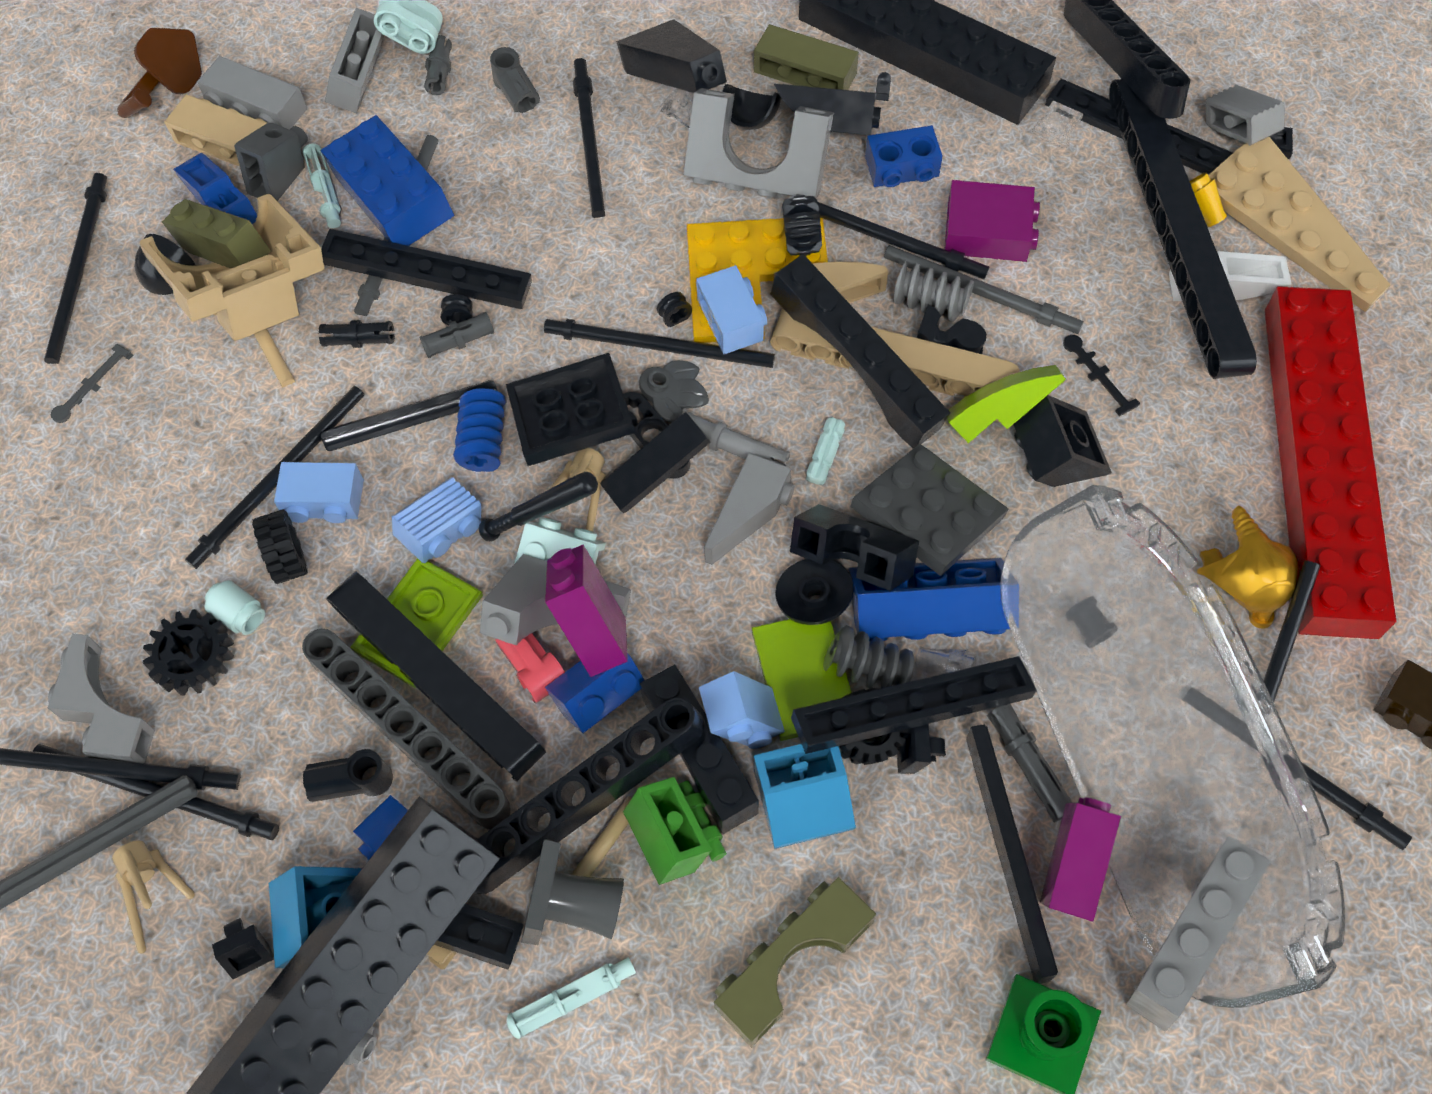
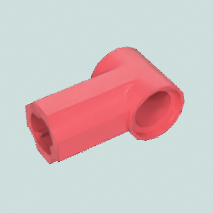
(533, 665)

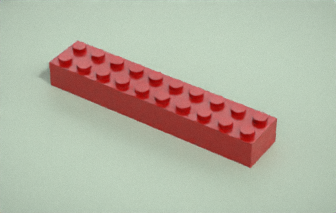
(1328, 462)

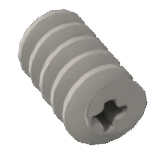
(932, 291)

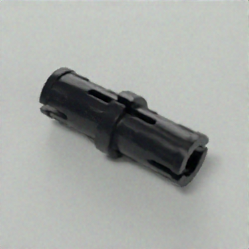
(356, 333)

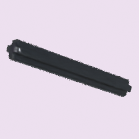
(397, 418)

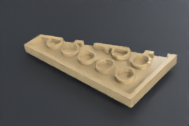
(1280, 207)

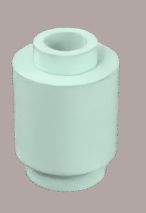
(234, 607)

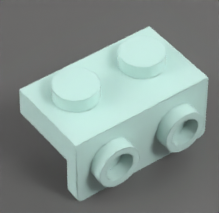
(546, 538)

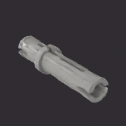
(737, 443)

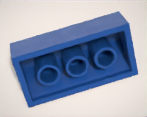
(927, 604)

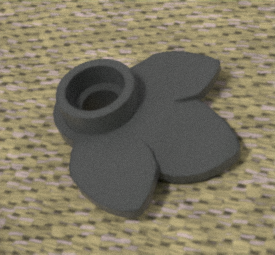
(678, 389)

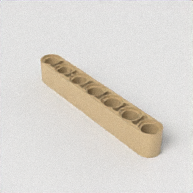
(936, 365)

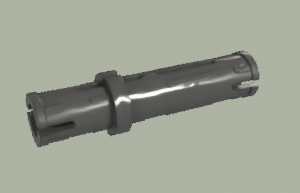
(1026, 753)

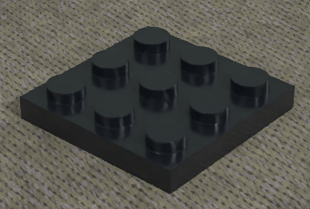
(569, 409)

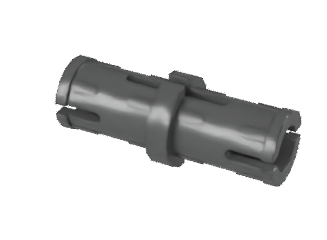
(438, 66)
(457, 334)

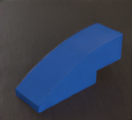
(214, 188)

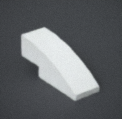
(1249, 274)

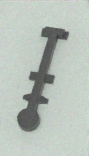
(62, 412)

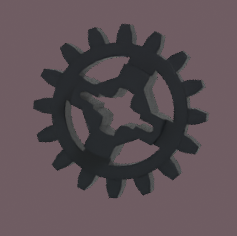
(207, 644)

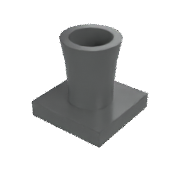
(570, 899)

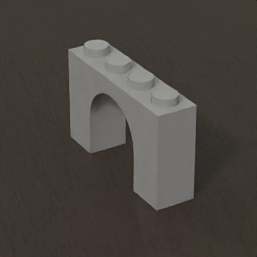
(713, 159)
(1198, 934)

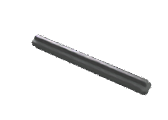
(96, 839)

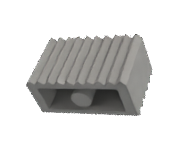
(1244, 114)

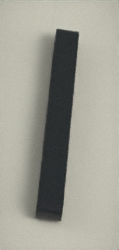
(1184, 237)

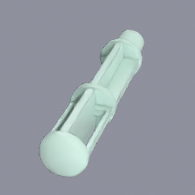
(322, 183)
(568, 998)

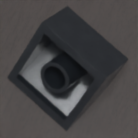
(1060, 444)

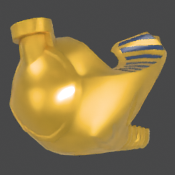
(1257, 574)

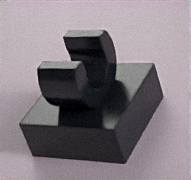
(918, 750)
(241, 949)

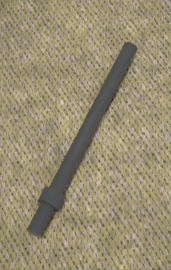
(1045, 314)

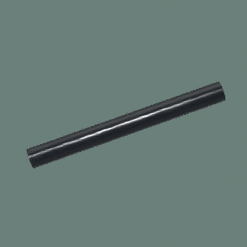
(1290, 627)

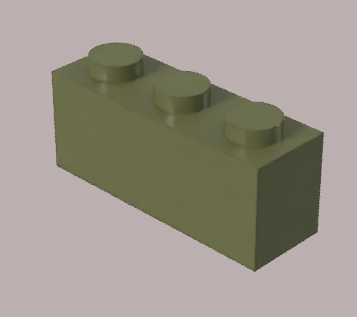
(804, 60)
(214, 234)

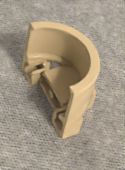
(251, 293)

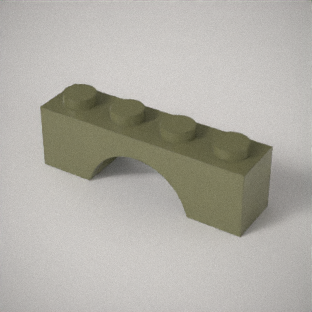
(831, 921)

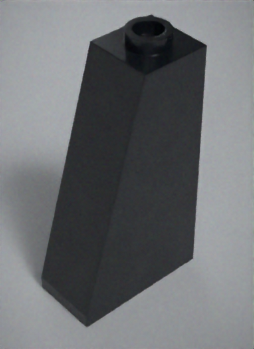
(672, 57)

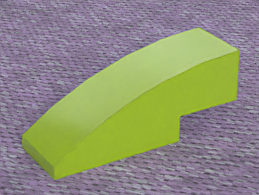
(1003, 400)

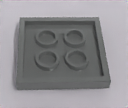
(930, 504)

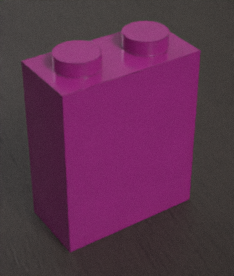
(991, 220)
(586, 610)
(1080, 858)

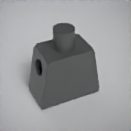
(271, 159)

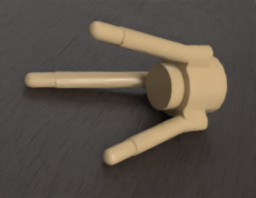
(585, 461)
(135, 868)

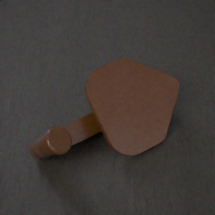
(168, 58)

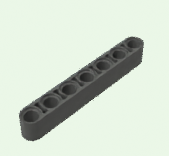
(418, 739)

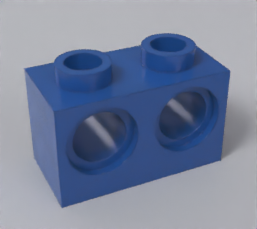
(903, 156)

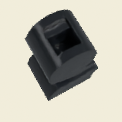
(962, 335)

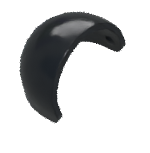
(752, 109)
(146, 272)

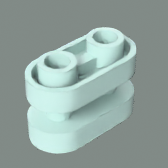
(409, 23)

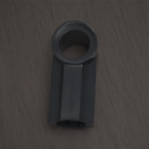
(345, 776)

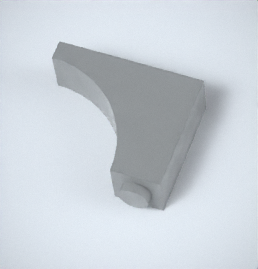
(518, 602)

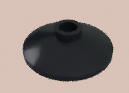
(810, 579)

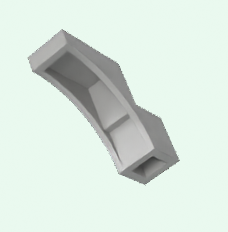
(80, 699)

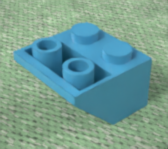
(803, 794)

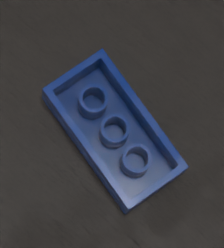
(387, 182)

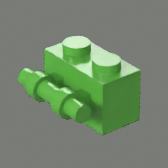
(673, 829)

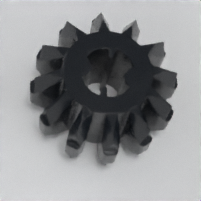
(802, 225)

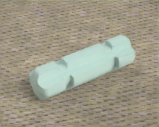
(825, 451)

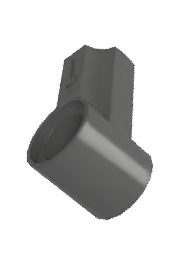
(512, 80)

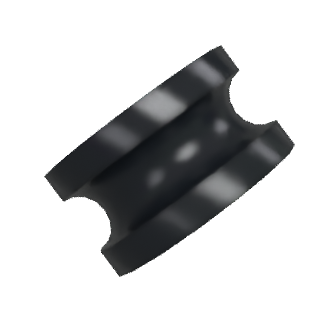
(456, 308)
(674, 309)

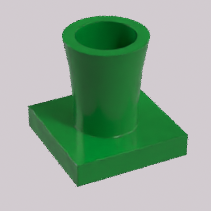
(1028, 1051)

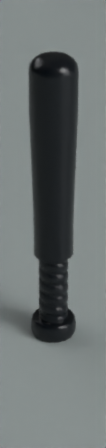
(544, 503)

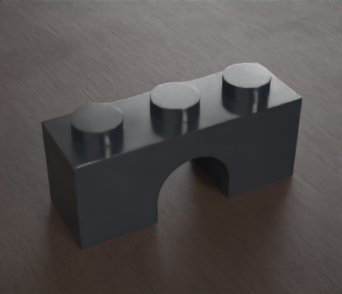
(881, 554)

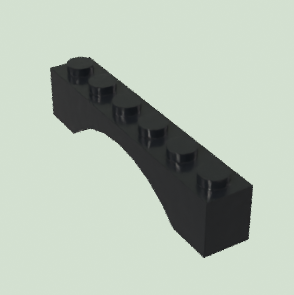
(901, 395)

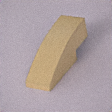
(854, 279)

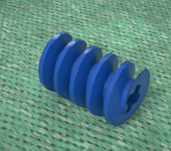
(479, 430)

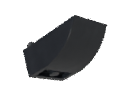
(852, 110)

